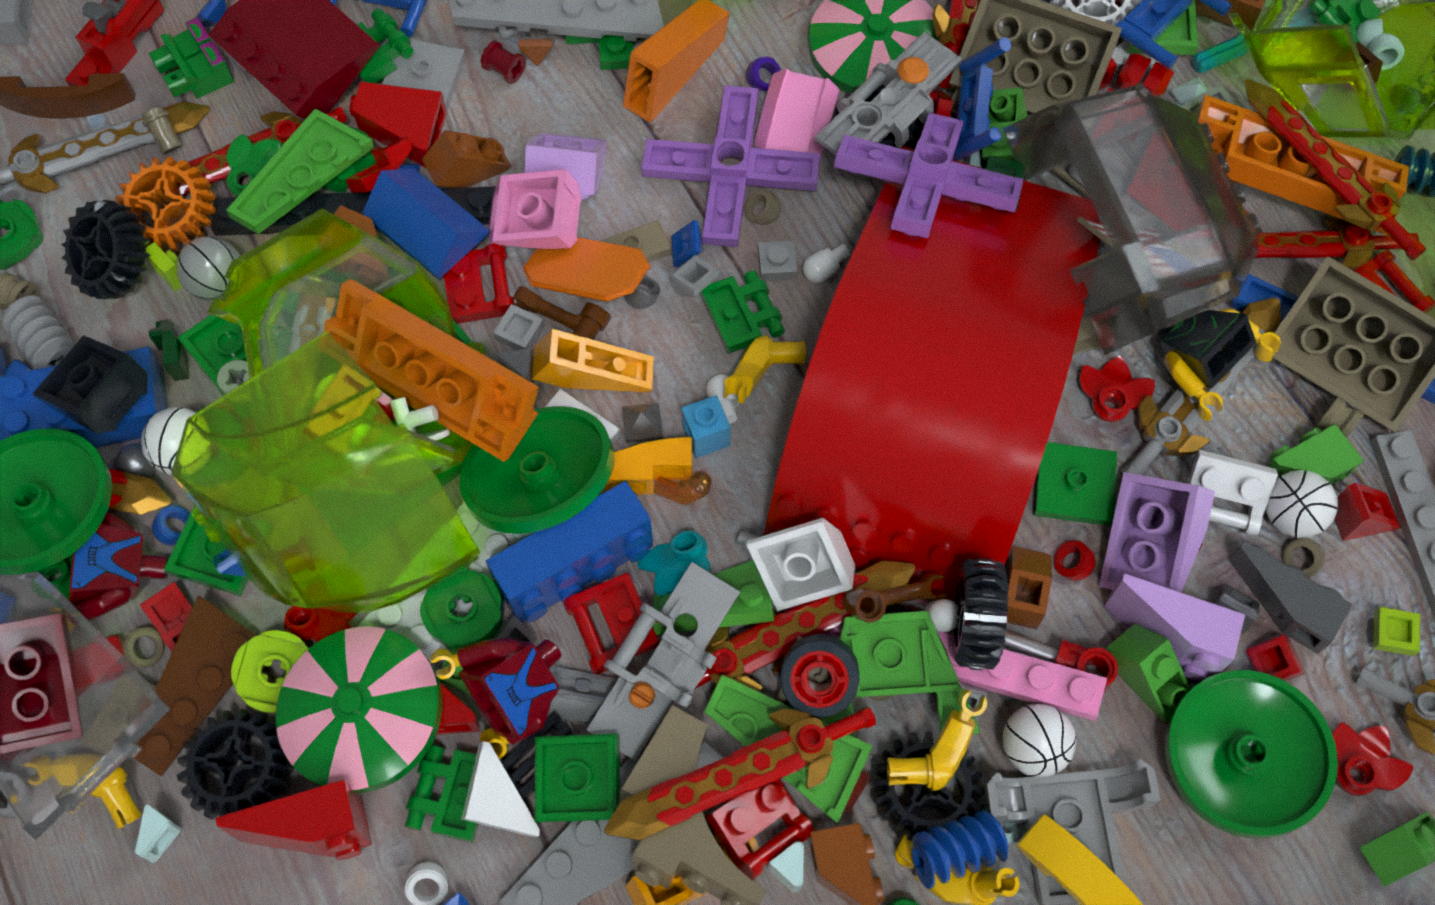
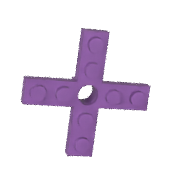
(928, 174)
(729, 183)

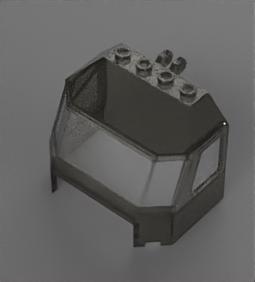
(1161, 199)

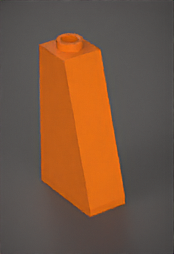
(672, 57)

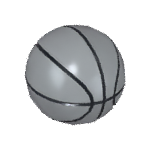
(203, 266)

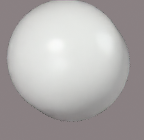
(422, 871)

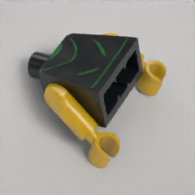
(1208, 347)

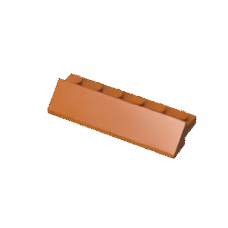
(1271, 164)
(433, 368)

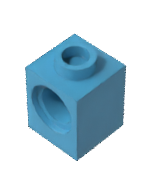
(706, 425)

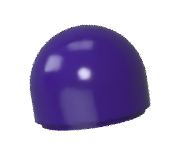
(752, 72)

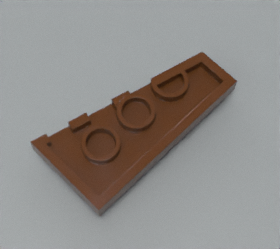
(192, 681)

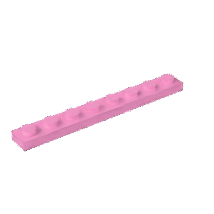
(1030, 680)

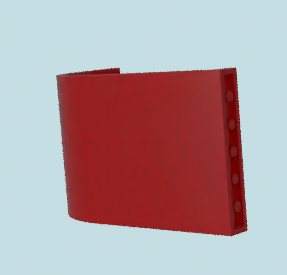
(938, 382)

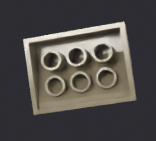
(1052, 50)
(1359, 343)

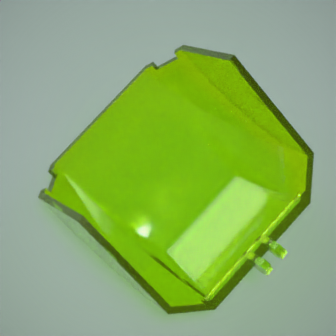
(320, 488)

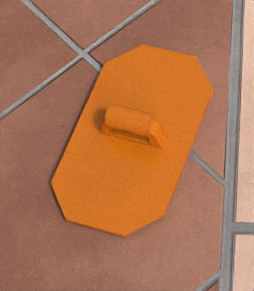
(588, 269)

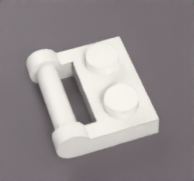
(1236, 482)

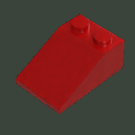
(315, 822)

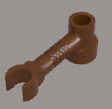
(586, 324)
(875, 602)

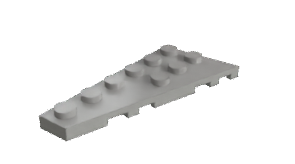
(564, 17)
(585, 857)

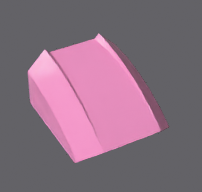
(796, 112)
(535, 210)

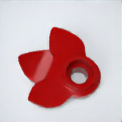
(1116, 386)
(315, 622)
(1370, 757)

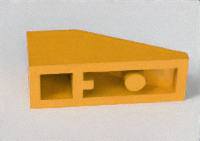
(590, 364)

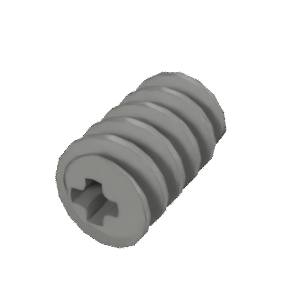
(36, 332)

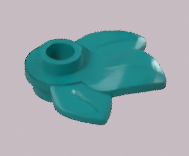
(673, 560)

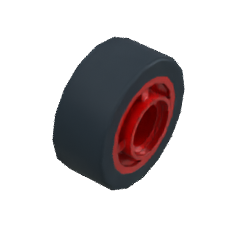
(816, 698)

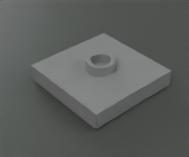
(429, 68)

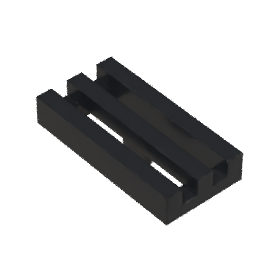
(524, 748)

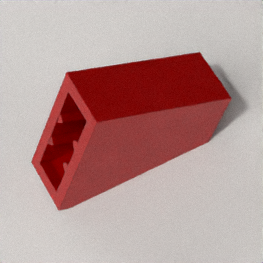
(398, 113)

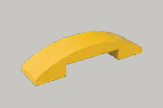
(1073, 865)

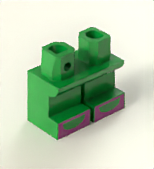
(197, 60)

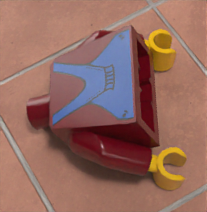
(109, 568)
(508, 684)

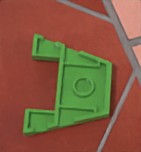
(902, 657)

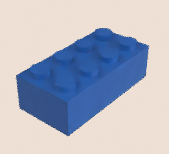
(24, 412)
(572, 554)

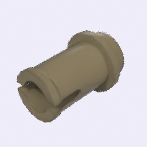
(161, 129)

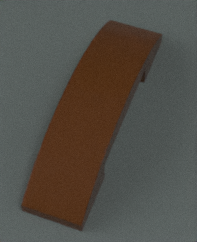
(101, 95)

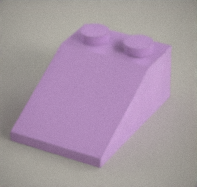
(1156, 531)
(1199, 631)

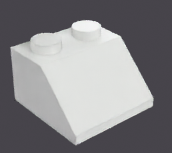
(803, 563)

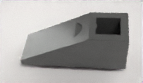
(1294, 602)

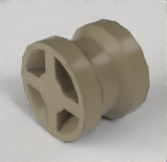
(13, 289)
(1342, 416)

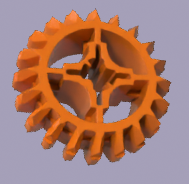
(158, 185)

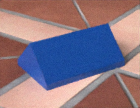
(422, 220)

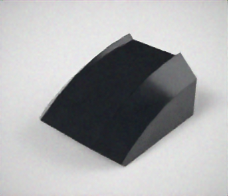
(94, 385)

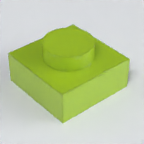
(164, 265)
(1396, 631)

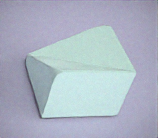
(155, 834)

